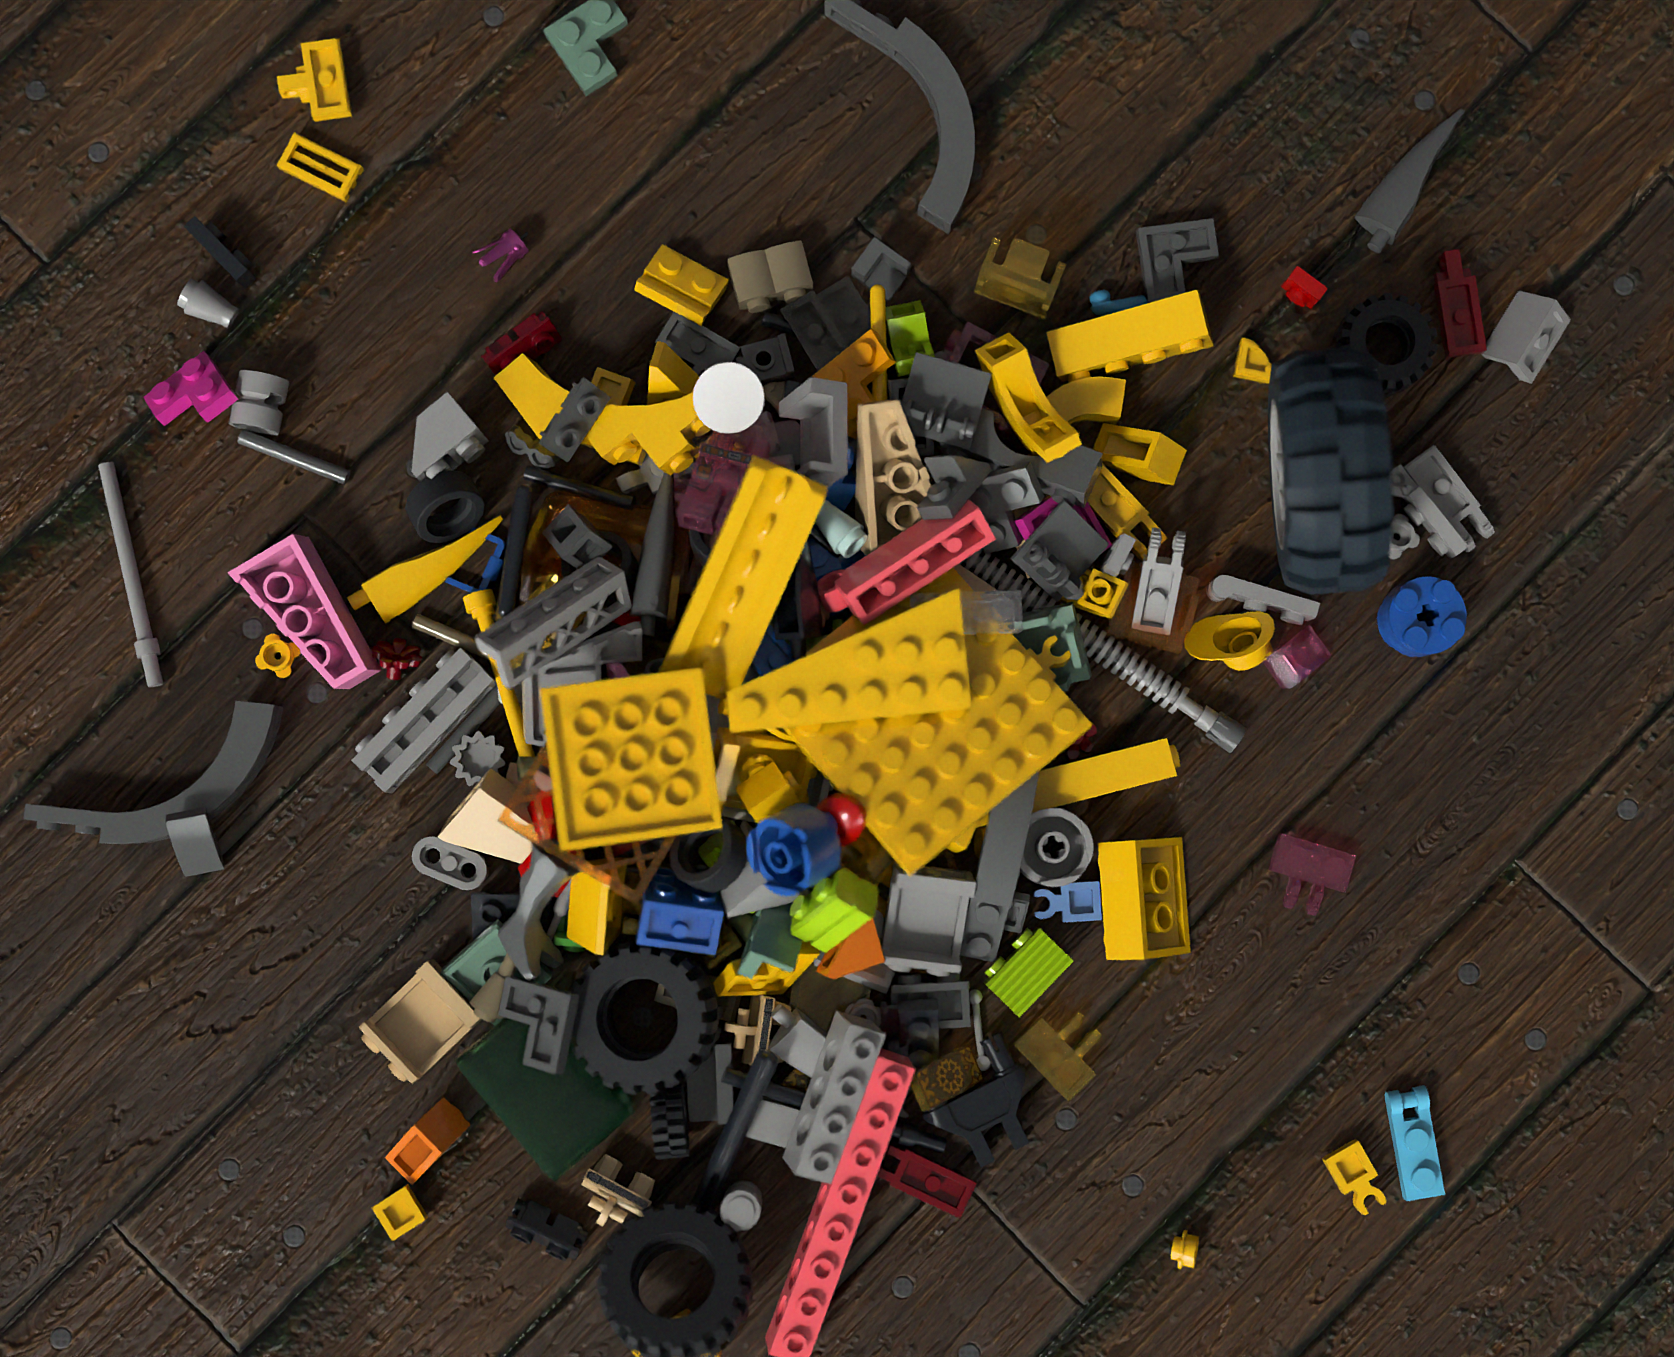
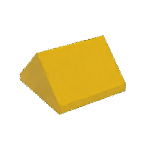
(595, 910)

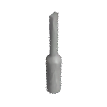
(560, 909)

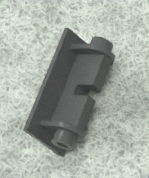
(575, 420)

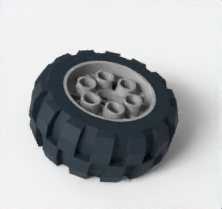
(1329, 470)

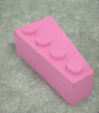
(308, 609)

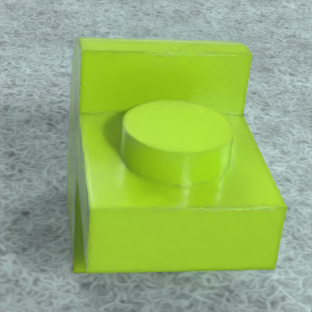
(907, 335)

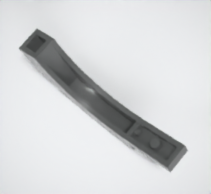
(944, 92)
(231, 773)
(998, 872)

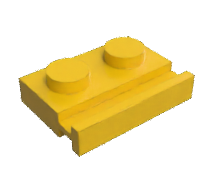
(681, 285)

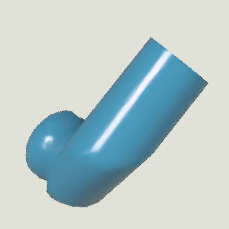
(1103, 305)

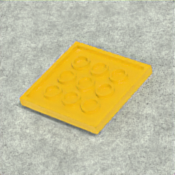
(630, 758)

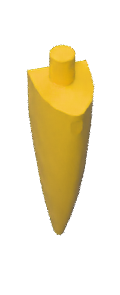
(413, 579)

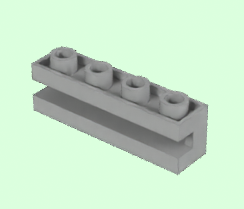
(424, 720)

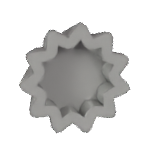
(476, 757)

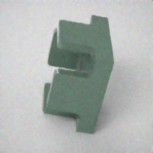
(1063, 623)

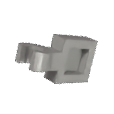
(648, 475)

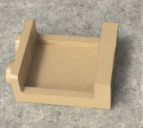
(419, 1023)

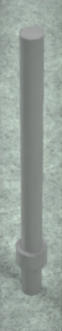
(146, 646)

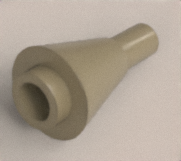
(489, 997)

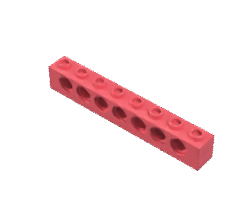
(838, 1212)

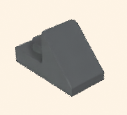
(955, 483)

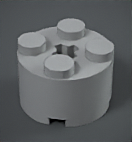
(1069, 860)

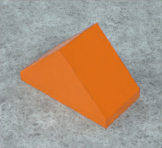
(853, 954)

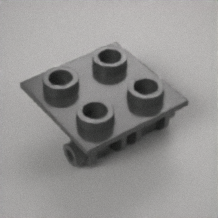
(944, 400)
(1060, 552)

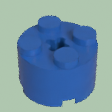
(1444, 614)
(794, 849)

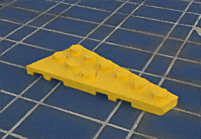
(885, 671)

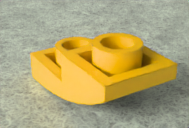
(1100, 594)

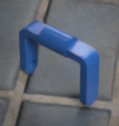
(492, 568)

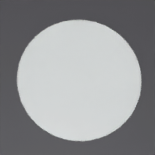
(728, 397)

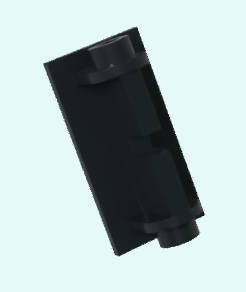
(557, 1238)

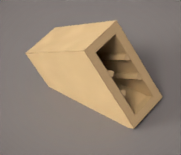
(476, 823)

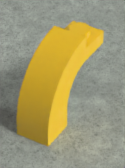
(1089, 399)
(1023, 401)

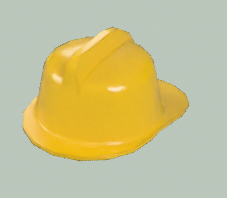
(1236, 639)

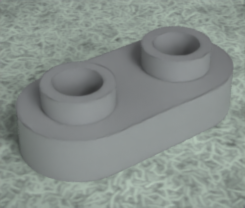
(451, 863)

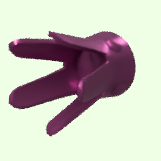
(508, 243)

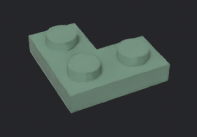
(577, 41)

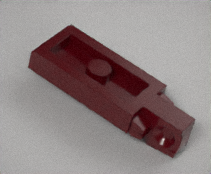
(1458, 307)

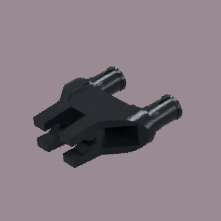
(986, 1103)

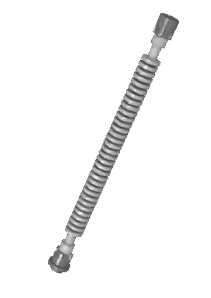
(1218, 726)

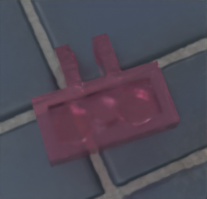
(1311, 864)

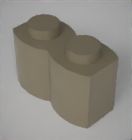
(770, 276)

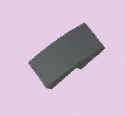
(194, 841)

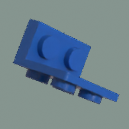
(679, 915)

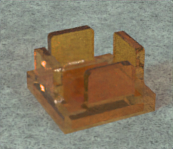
(1183, 616)

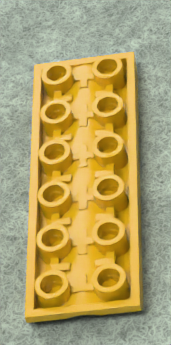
(745, 575)

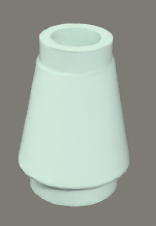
(840, 530)

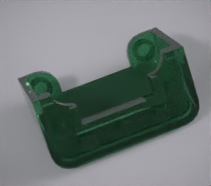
(548, 1113)

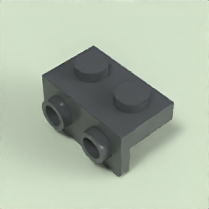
(949, 991)

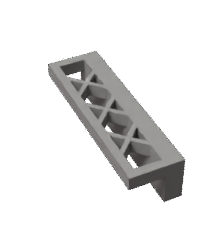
(555, 611)

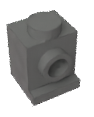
(780, 366)
(575, 538)

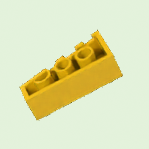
(1131, 337)

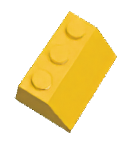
(1143, 898)

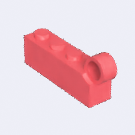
(905, 564)

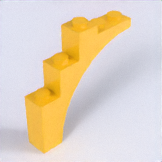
(660, 428)

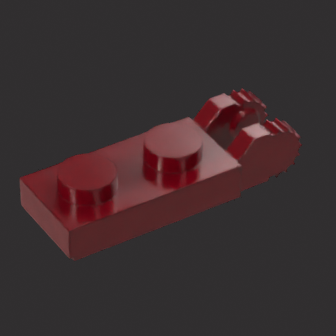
(928, 1180)

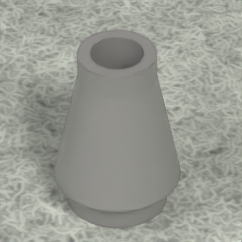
(205, 303)

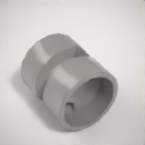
(259, 402)

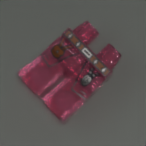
(714, 476)

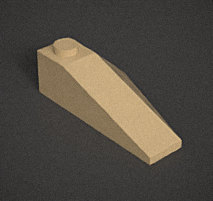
(888, 473)

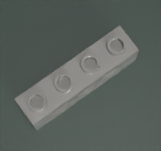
(833, 1097)

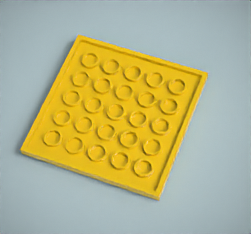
(945, 770)

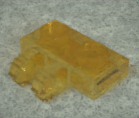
(1055, 1057)

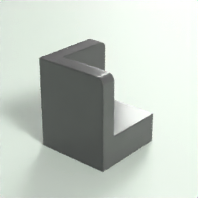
(881, 266)

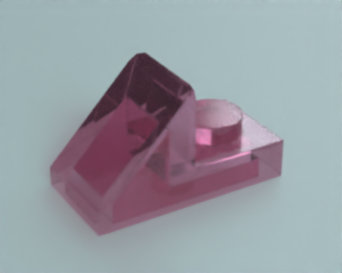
(1296, 658)

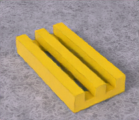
(347, 181)

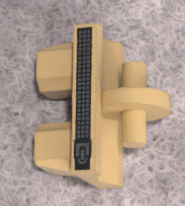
(754, 1027)
(602, 1182)

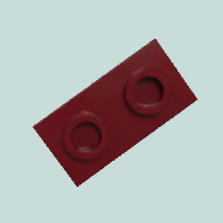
(535, 338)

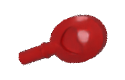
(848, 814)

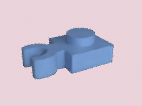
(1076, 902)

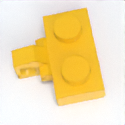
(320, 80)

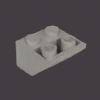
(444, 439)

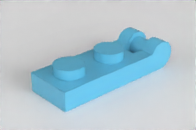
(1414, 1144)

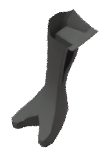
(523, 933)

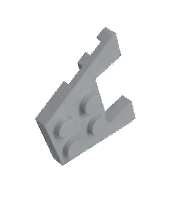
(577, 666)

